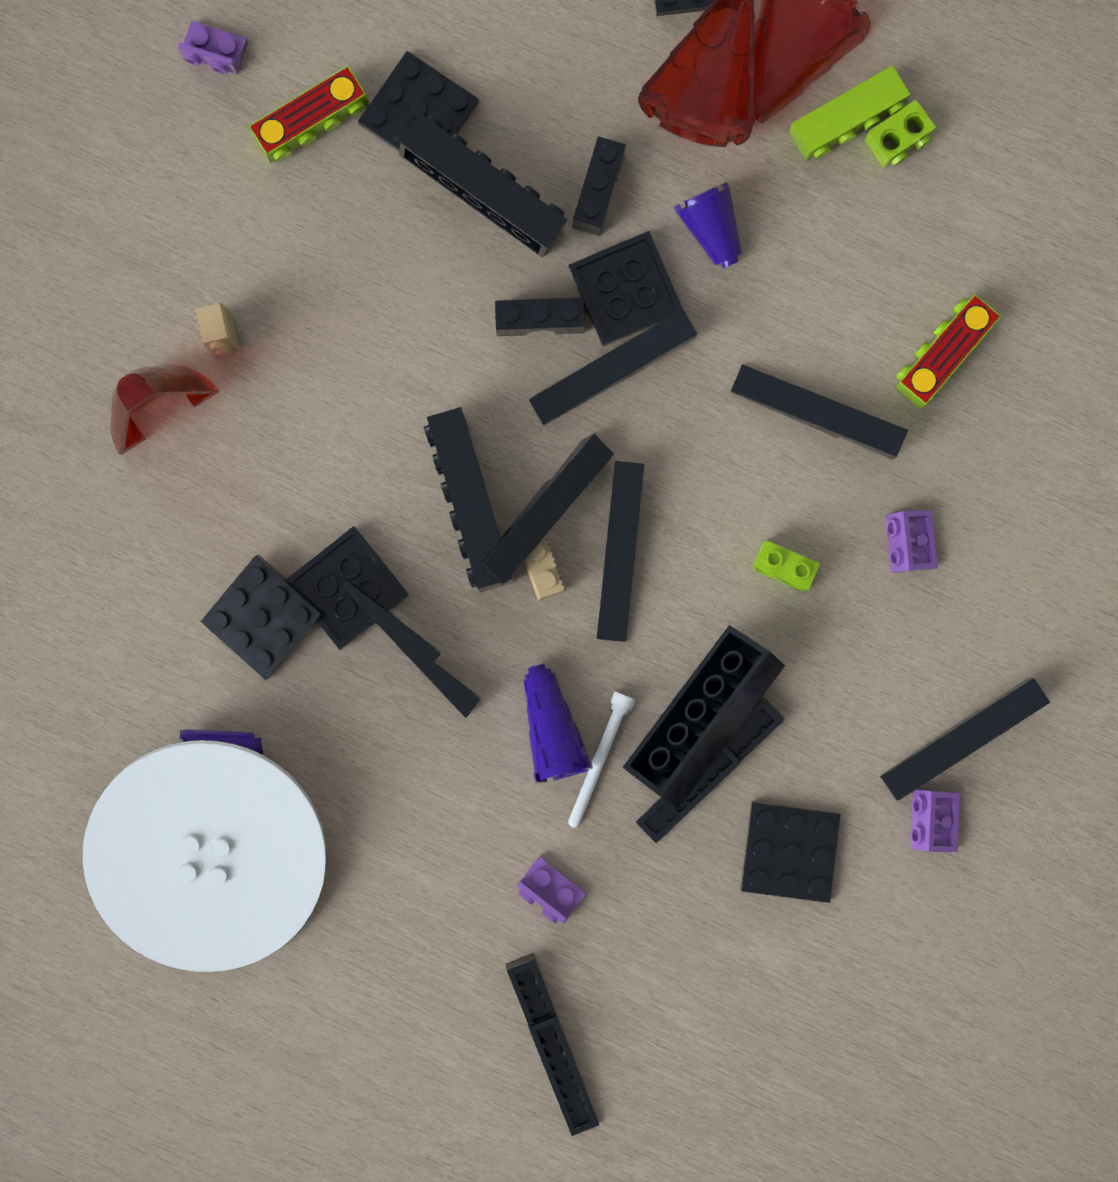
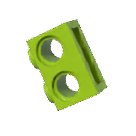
(896, 130)
(785, 566)

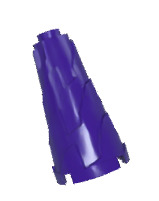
(552, 734)

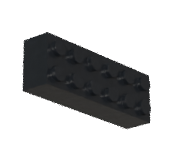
(481, 184)
(466, 491)
(704, 716)

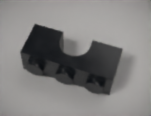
(598, 186)
(529, 315)

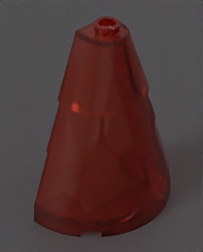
(798, 45)
(708, 79)
(144, 386)

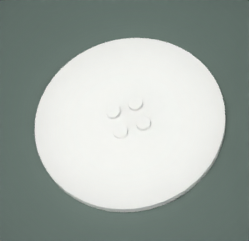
(204, 856)

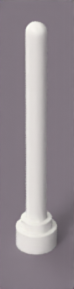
(620, 705)

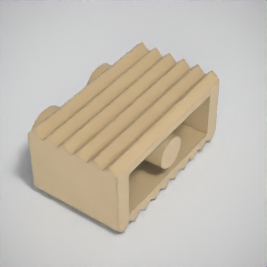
(217, 329)
(543, 571)

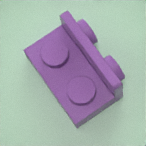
(213, 47)
(911, 541)
(935, 821)
(550, 890)

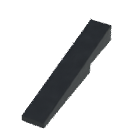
(614, 367)
(820, 412)
(547, 508)
(620, 551)
(417, 650)
(757, 726)
(965, 738)
(552, 1044)

